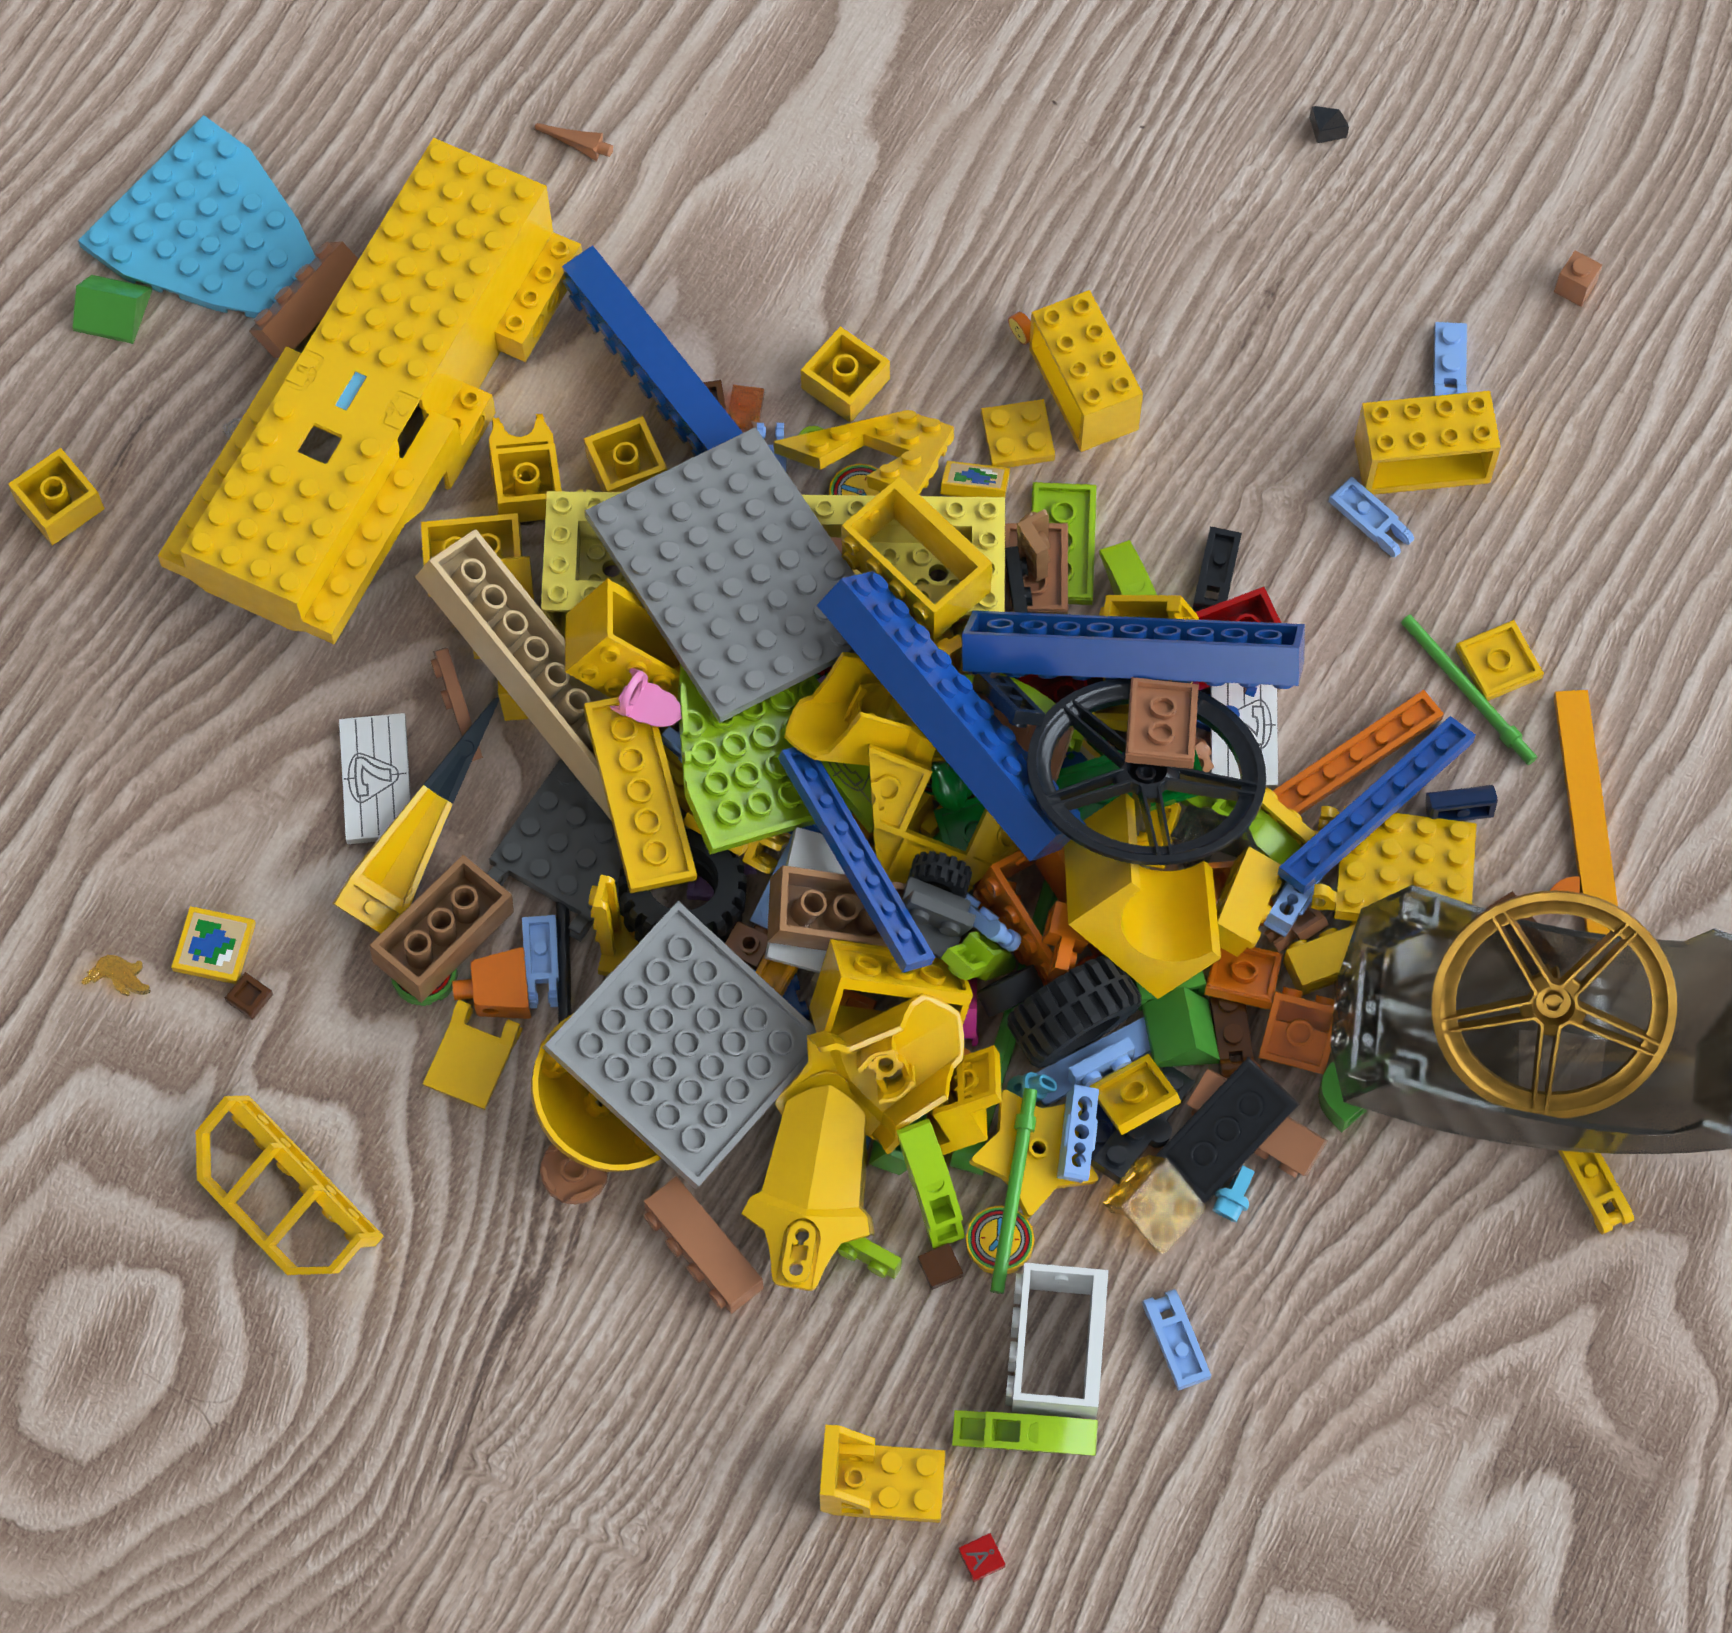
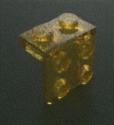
(1156, 1202)

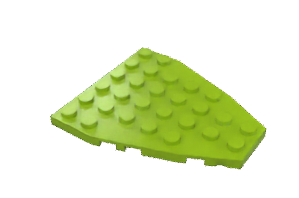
(735, 770)

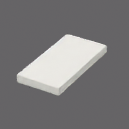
(811, 852)

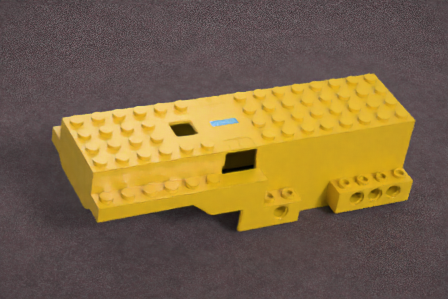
(432, 302)

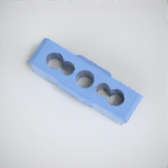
(1299, 903)
(1086, 1127)

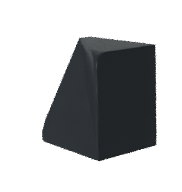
(1328, 124)

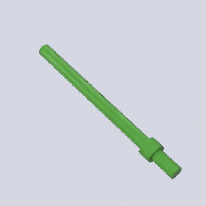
(1508, 734)
(1024, 1124)

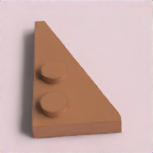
(453, 695)

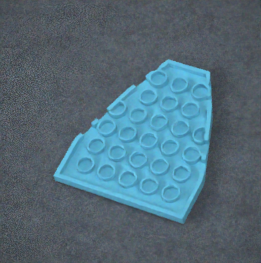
(204, 227)

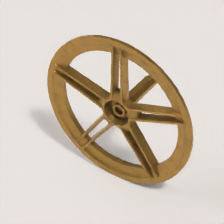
(1554, 1004)

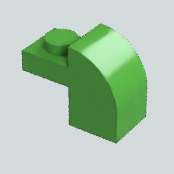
(1332, 1103)

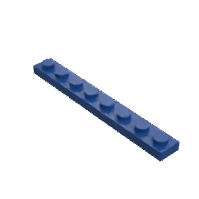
(1376, 805)
(857, 860)

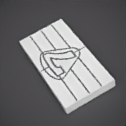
(1260, 717)
(373, 774)

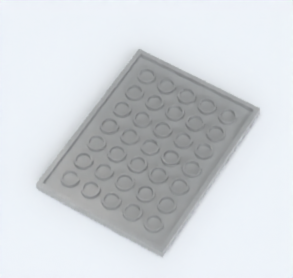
(729, 571)

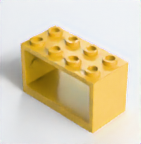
(1085, 370)
(1427, 442)
(937, 535)
(610, 636)
(875, 971)

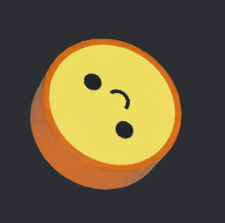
(1020, 326)

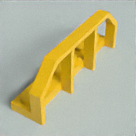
(292, 1162)

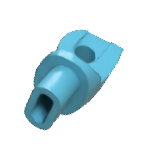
(1041, 1083)
(1231, 1200)

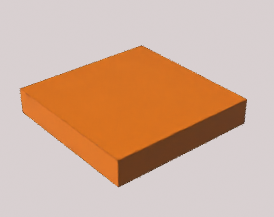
(1245, 978)

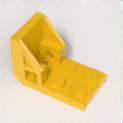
(879, 1480)

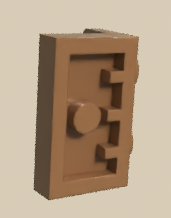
(1034, 542)

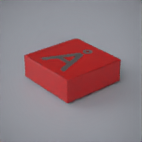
(981, 1557)

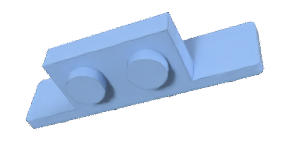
(1098, 1059)

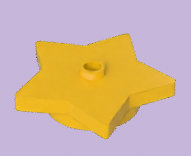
(1040, 1169)

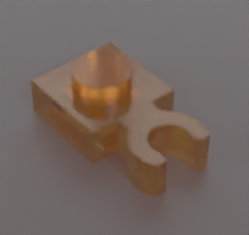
(746, 405)

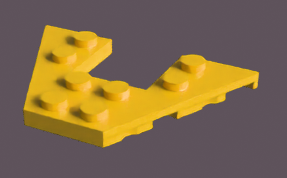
(904, 434)
(895, 793)

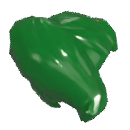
(948, 787)

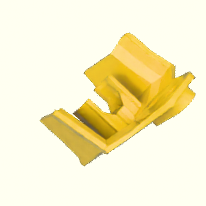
(852, 712)
(888, 1065)
(813, 1185)

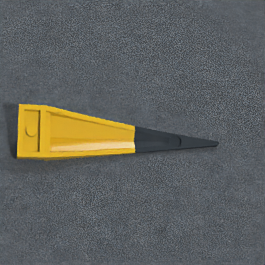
(393, 867)

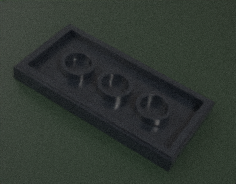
(1228, 1128)

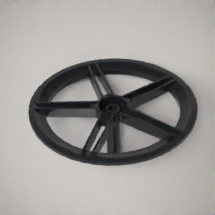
(1143, 780)

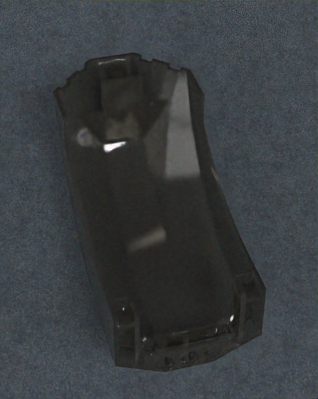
(1395, 1066)

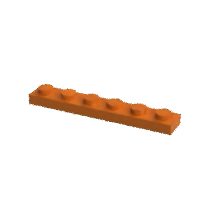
(1359, 753)

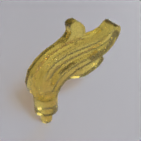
(120, 972)

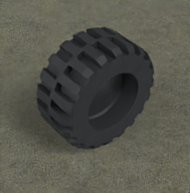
(719, 914)
(1073, 1011)

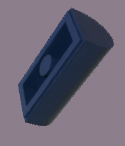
(1462, 803)

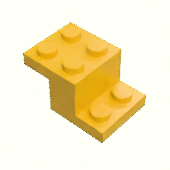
(972, 1089)

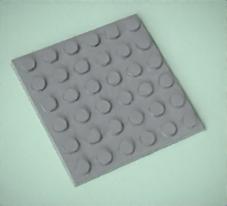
(684, 1044)

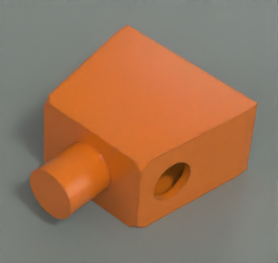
(497, 985)

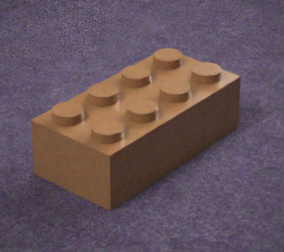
(818, 906)
(442, 928)

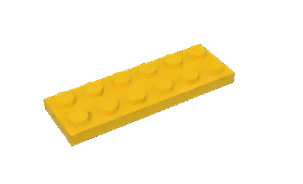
(640, 798)

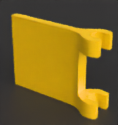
(470, 1059)

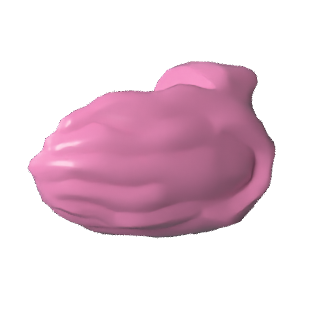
(647, 702)

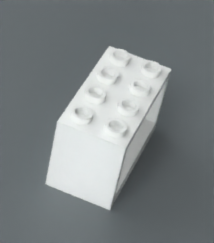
(1065, 1280)

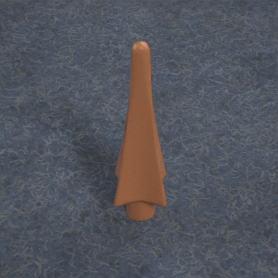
(586, 142)

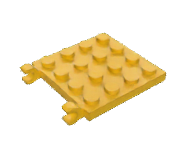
(1401, 854)

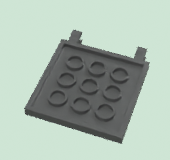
(560, 847)

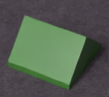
(110, 308)
(1181, 1029)

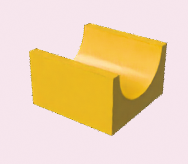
(1142, 919)

